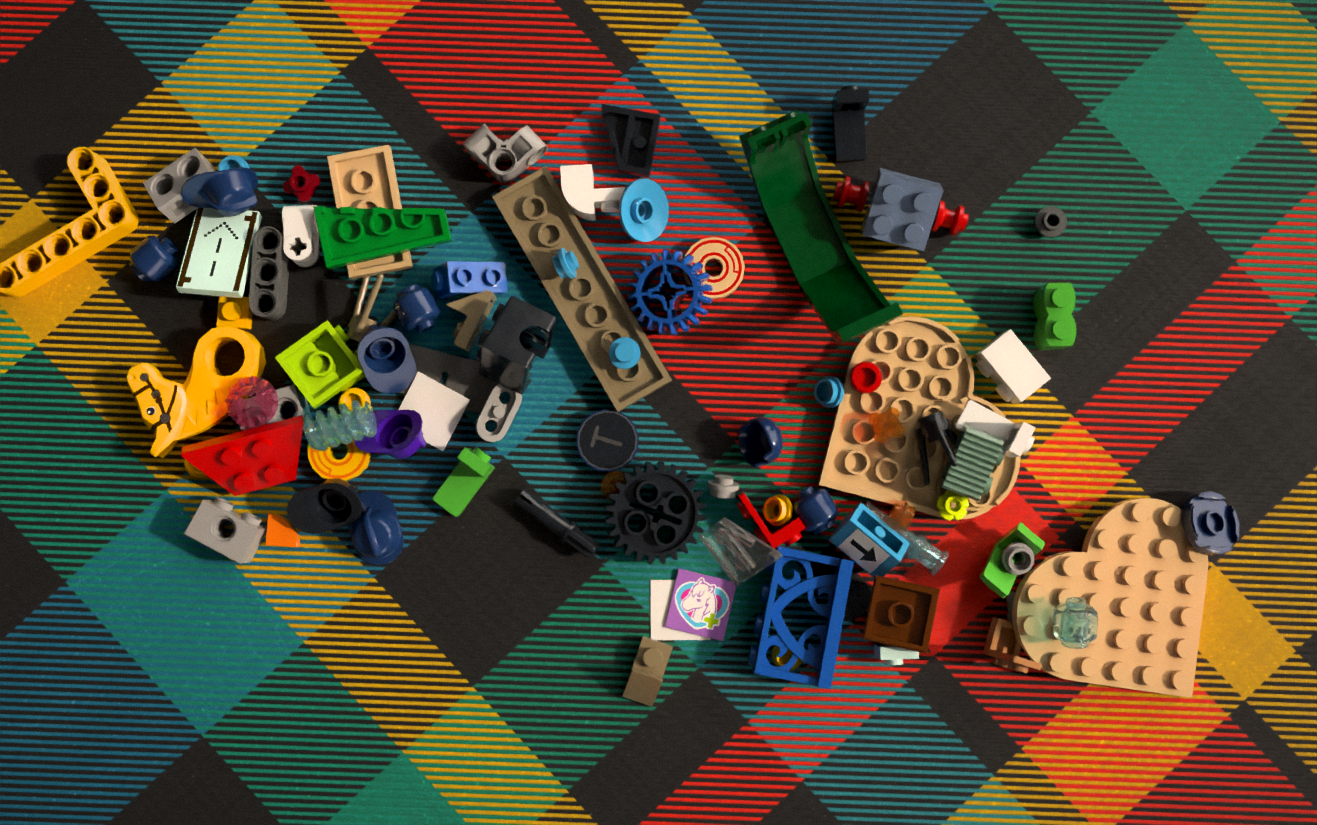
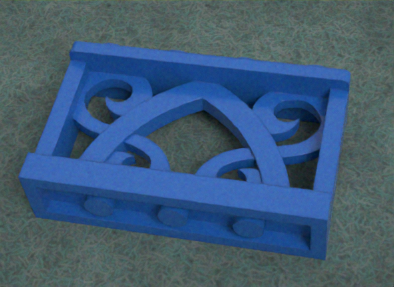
(820, 657)

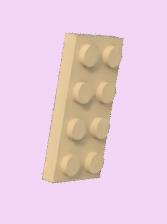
(368, 181)

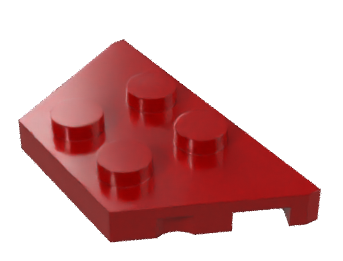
(250, 457)

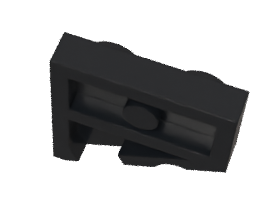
(632, 138)

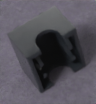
(514, 342)

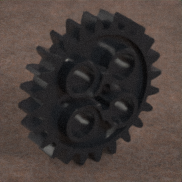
(665, 486)

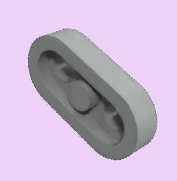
(500, 413)

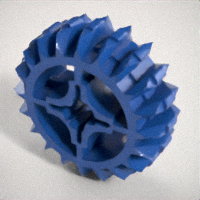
(644, 294)

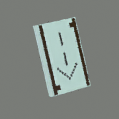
(218, 253)

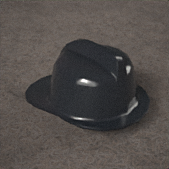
(325, 506)

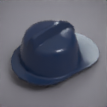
(225, 190)
(386, 359)
(378, 530)

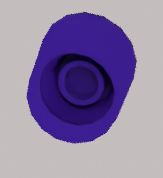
(397, 434)

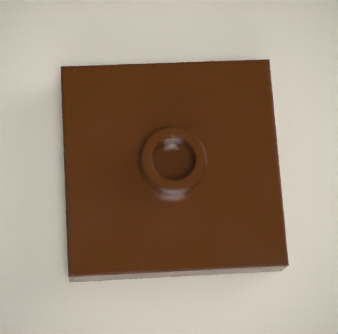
(901, 614)

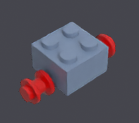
(901, 208)

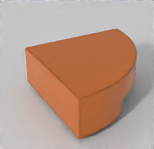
(281, 532)

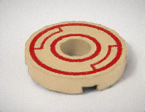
(730, 260)

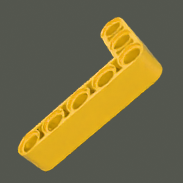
(76, 232)

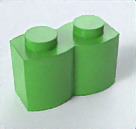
(1055, 324)

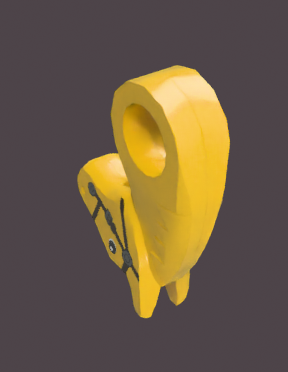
(187, 409)

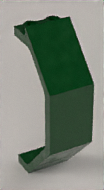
(810, 231)

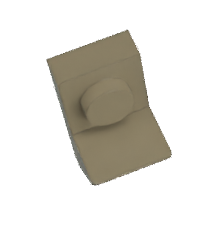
(476, 310)
(647, 671)

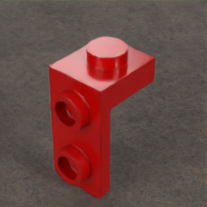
(785, 534)

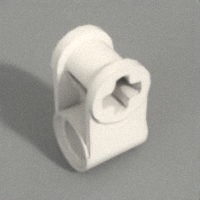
(299, 230)

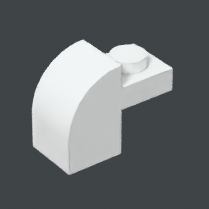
(579, 192)

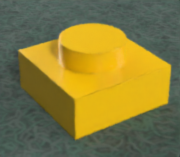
(234, 312)

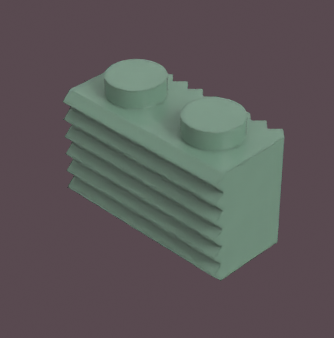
(975, 457)

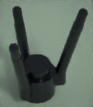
(934, 428)

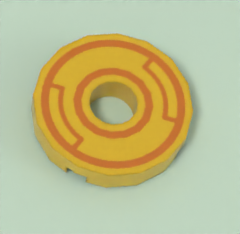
(346, 469)

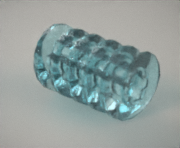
(340, 427)

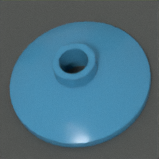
(643, 210)

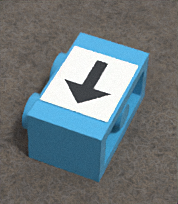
(869, 541)

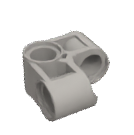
(521, 149)

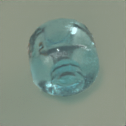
(1075, 623)

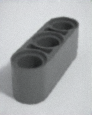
(278, 286)

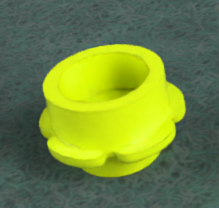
(949, 513)

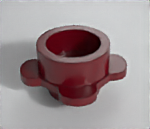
(302, 192)

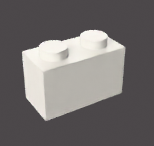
(1011, 367)

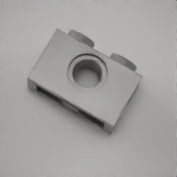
(208, 529)

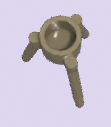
(361, 323)

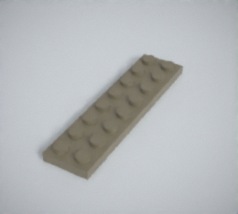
(590, 300)

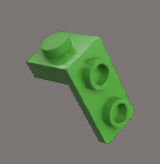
(464, 480)
(994, 573)

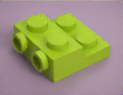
(322, 364)

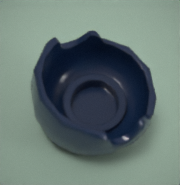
(760, 441)

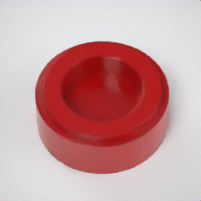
(865, 377)

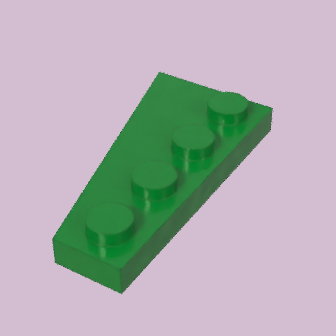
(363, 235)

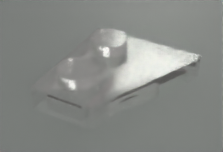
(737, 550)

